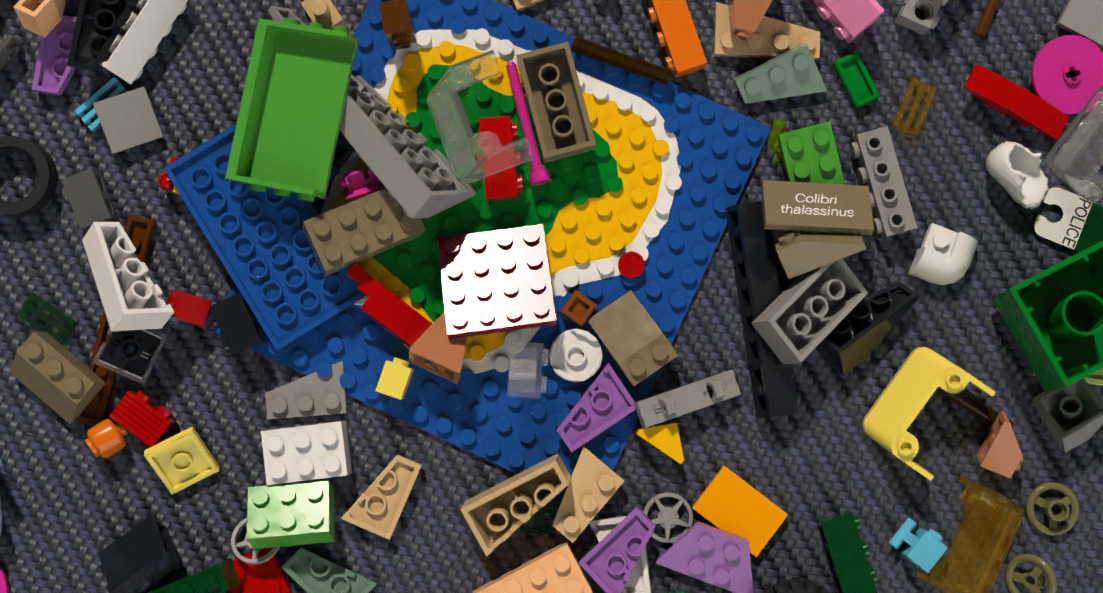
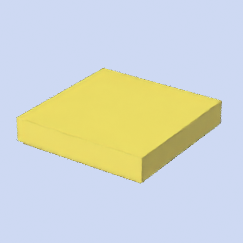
(181, 460)

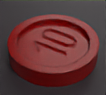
(631, 264)

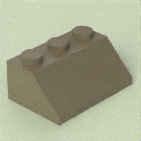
(55, 375)

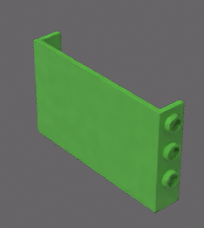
(292, 108)

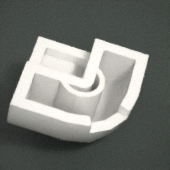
(943, 255)

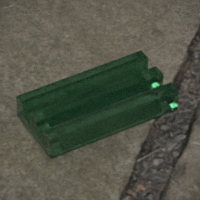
(28, 306)

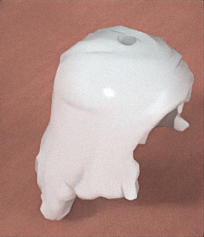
(1018, 173)

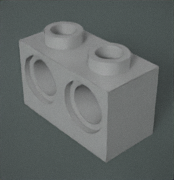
(908, 19)

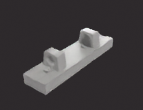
(687, 398)

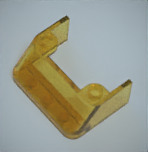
(979, 543)

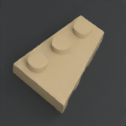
(587, 493)
(385, 498)

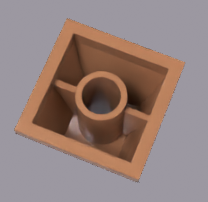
(746, 17)
(438, 353)

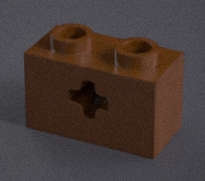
(397, 23)

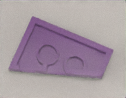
(597, 410)
(618, 552)

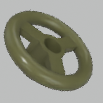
(1061, 513)
(1042, 574)

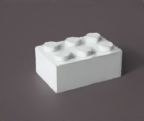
(306, 452)

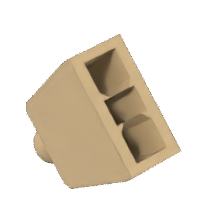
(323, 13)

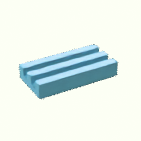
(99, 95)

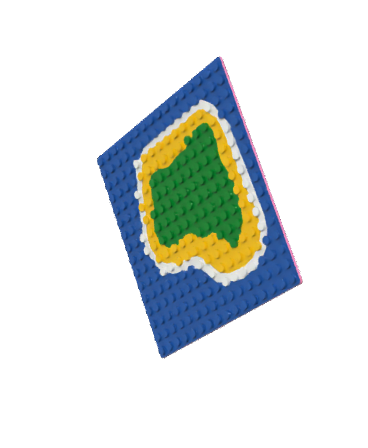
(649, 187)

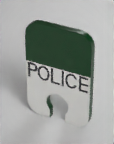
(1079, 222)

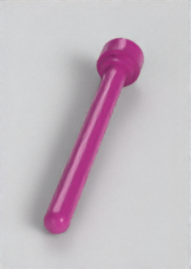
(538, 172)

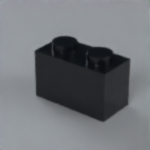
(238, 325)

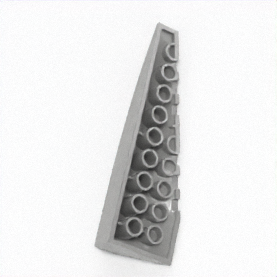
(396, 155)

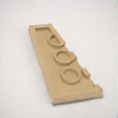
(769, 41)

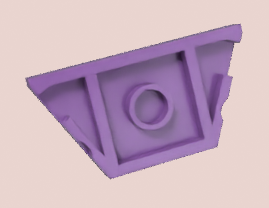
(712, 558)

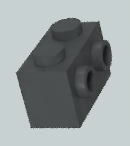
(88, 199)

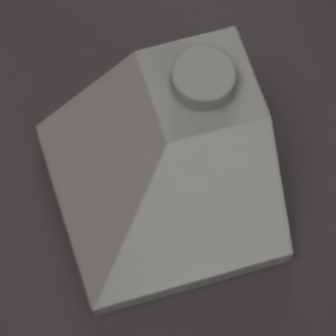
(1071, 413)

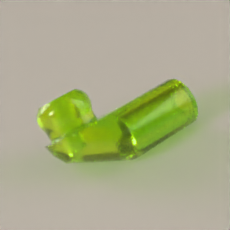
(777, 128)

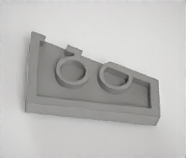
(308, 396)

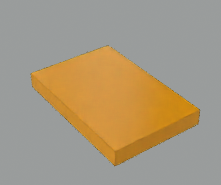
(740, 509)

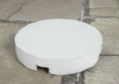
(575, 355)

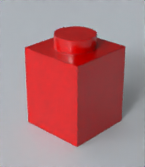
(189, 307)

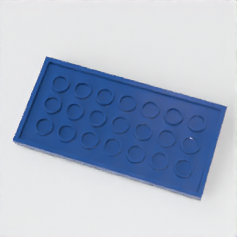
(261, 244)

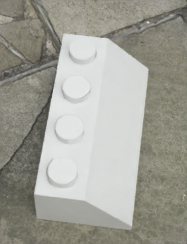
(140, 37)

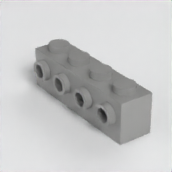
(886, 185)

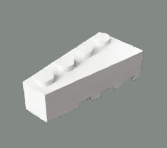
(123, 281)

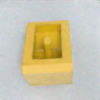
(665, 438)

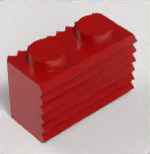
(143, 418)

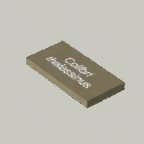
(817, 207)

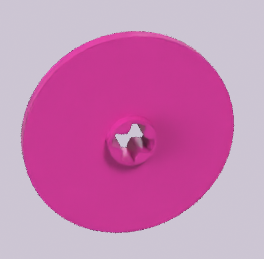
(1062, 56)

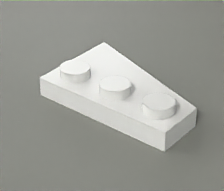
(640, 577)

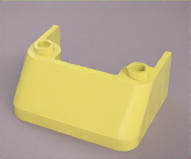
(907, 396)

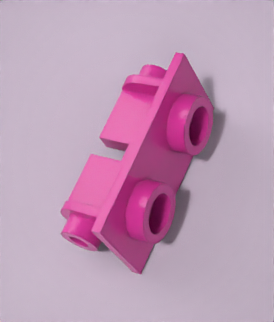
(358, 185)

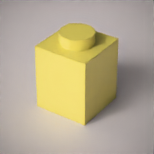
(395, 378)

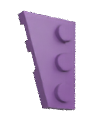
(51, 66)

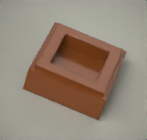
(578, 308)

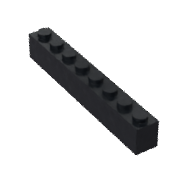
(757, 289)

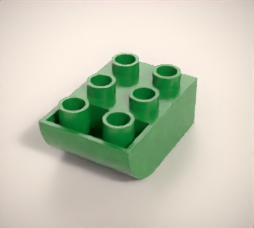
(1059, 319)

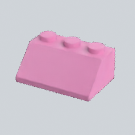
(849, 16)

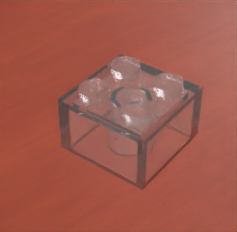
(525, 369)

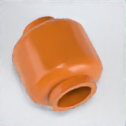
(106, 438)

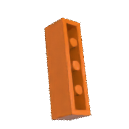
(677, 36)

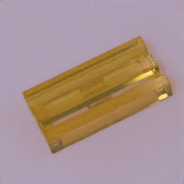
(929, 97)

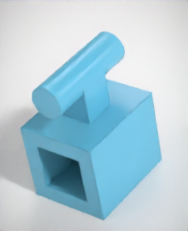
(922, 548)

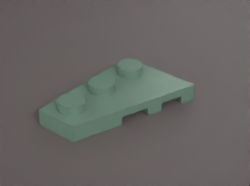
(781, 77)
(323, 576)

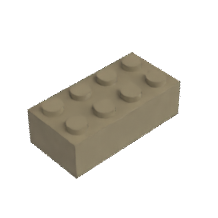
(556, 102)
(359, 231)

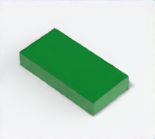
(856, 80)

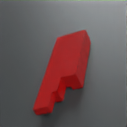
(388, 308)

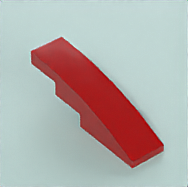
(1015, 101)

